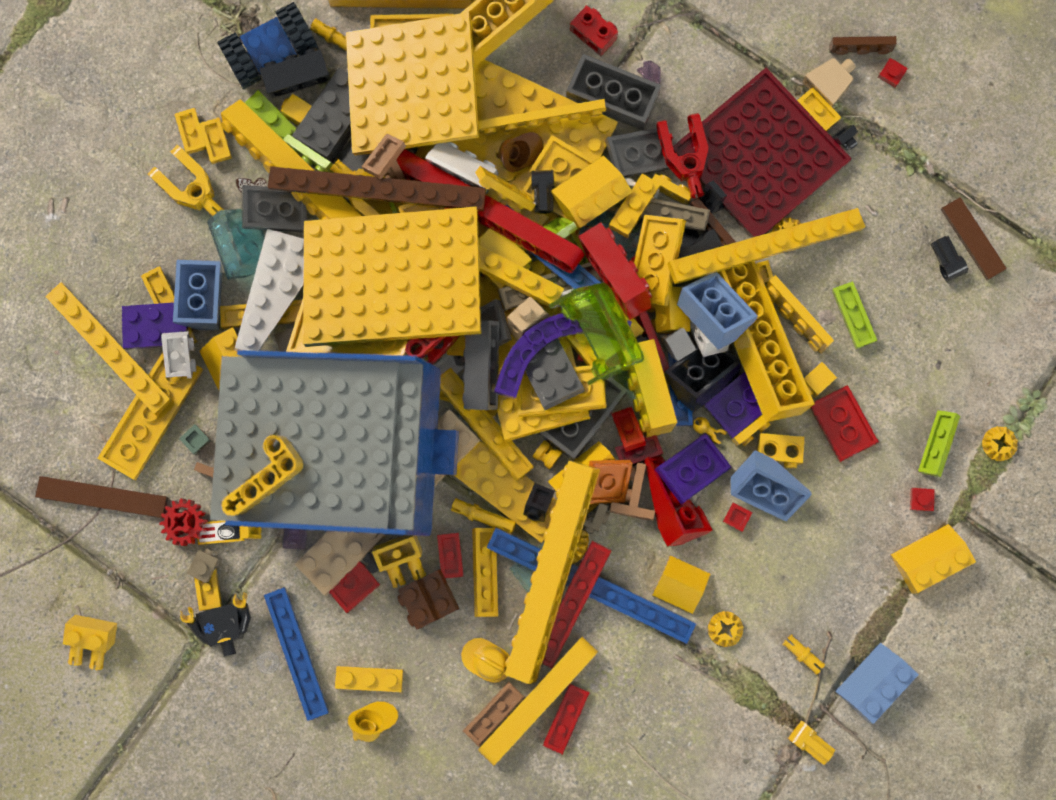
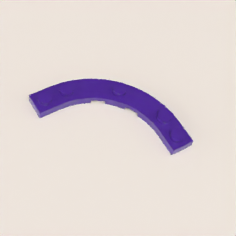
(527, 347)

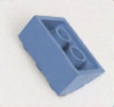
(198, 294)
(716, 309)
(876, 683)

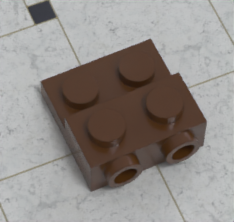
(427, 600)

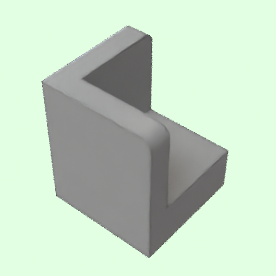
(678, 344)

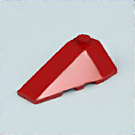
(675, 521)

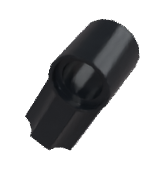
(542, 185)
(950, 262)

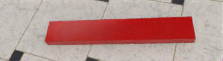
(575, 599)

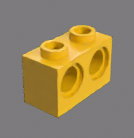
(780, 443)

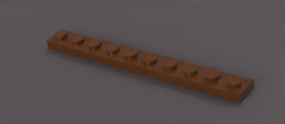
(375, 189)

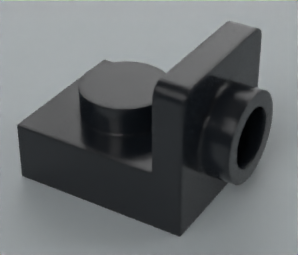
(713, 197)
(538, 502)

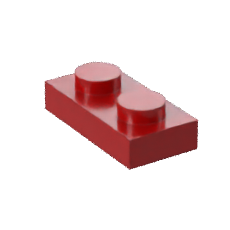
(628, 429)
(450, 555)

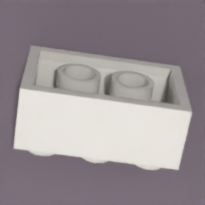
(458, 164)

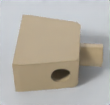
(831, 79)
(525, 317)

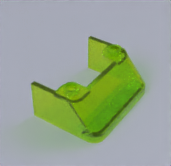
(604, 328)

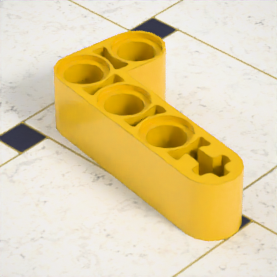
(260, 480)

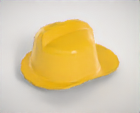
(485, 659)
(372, 720)

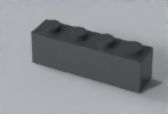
(481, 367)

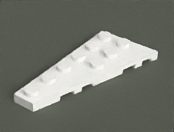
(273, 289)

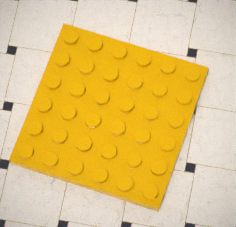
(412, 83)

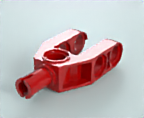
(677, 163)
(427, 347)

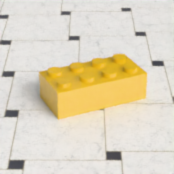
(651, 393)

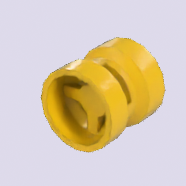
(547, 454)

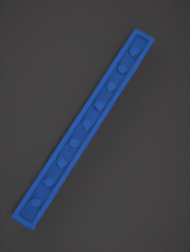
(603, 590)

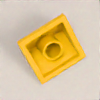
(681, 584)

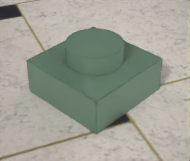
(195, 439)

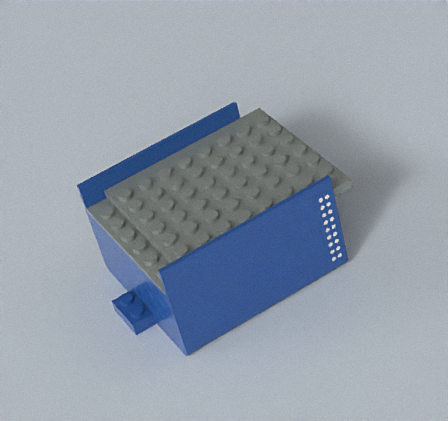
(356, 423)

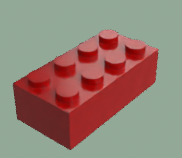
(616, 271)

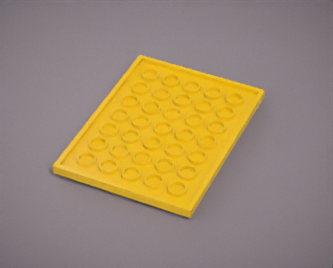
(506, 94)
(391, 277)

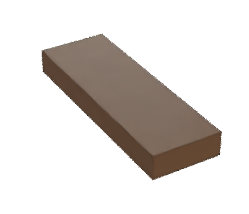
(493, 714)

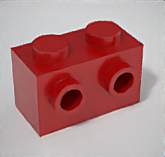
(594, 30)

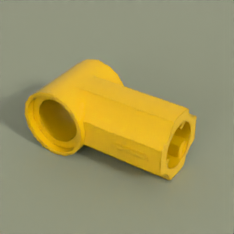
(806, 739)

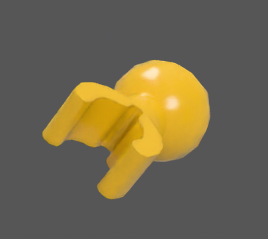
(704, 427)

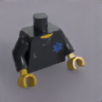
(220, 624)

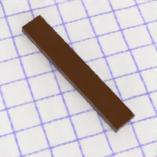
(101, 497)

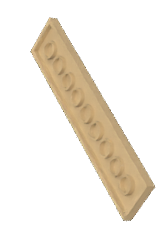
(340, 551)

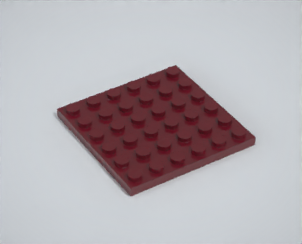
(765, 153)

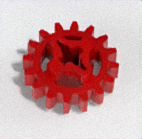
(174, 522)

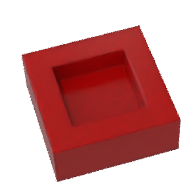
(892, 72)
(922, 499)
(737, 517)

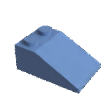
(768, 486)

